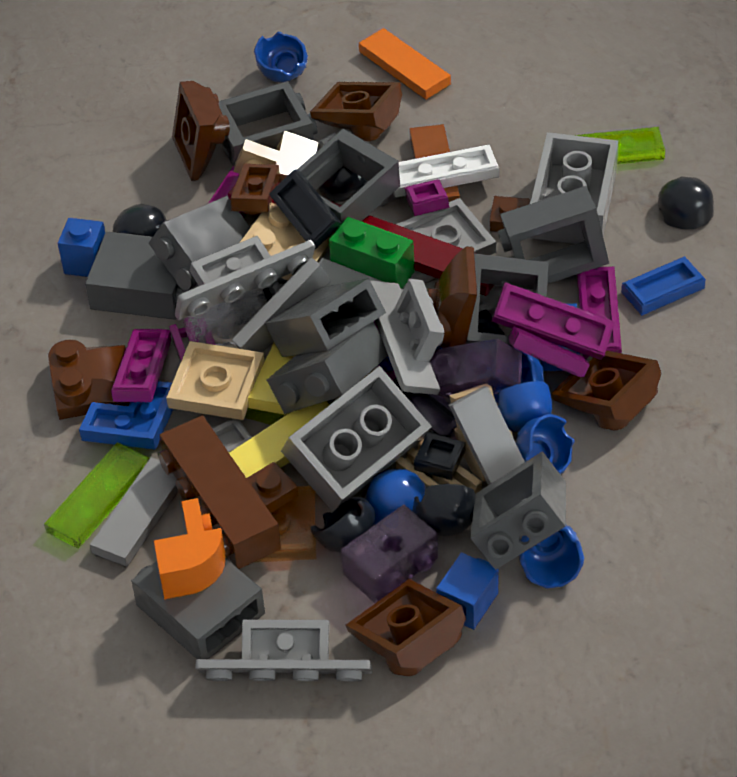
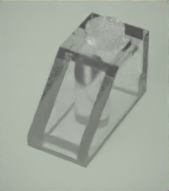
(224, 319)

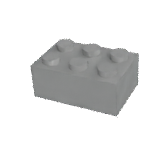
(571, 164)
(355, 438)

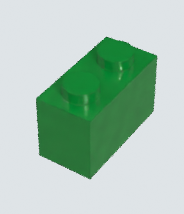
(373, 251)

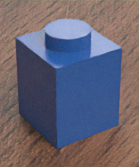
(80, 245)
(472, 585)

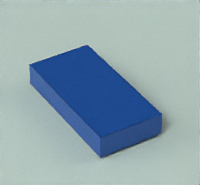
(663, 285)

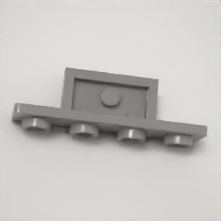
(236, 271)
(410, 334)
(284, 648)

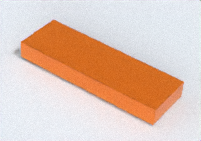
(404, 63)

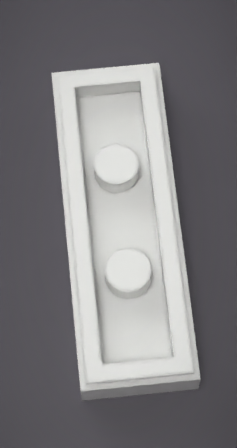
(450, 168)

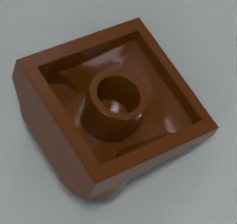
(360, 107)
(198, 126)
(456, 297)
(83, 376)
(612, 388)
(409, 627)

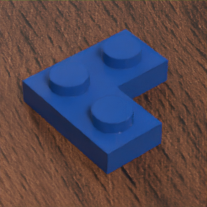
(128, 425)

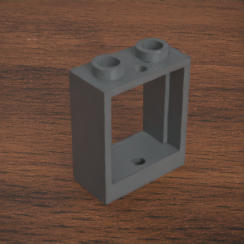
(260, 105)
(363, 160)
(551, 215)
(499, 270)
(503, 517)

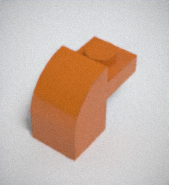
(191, 560)

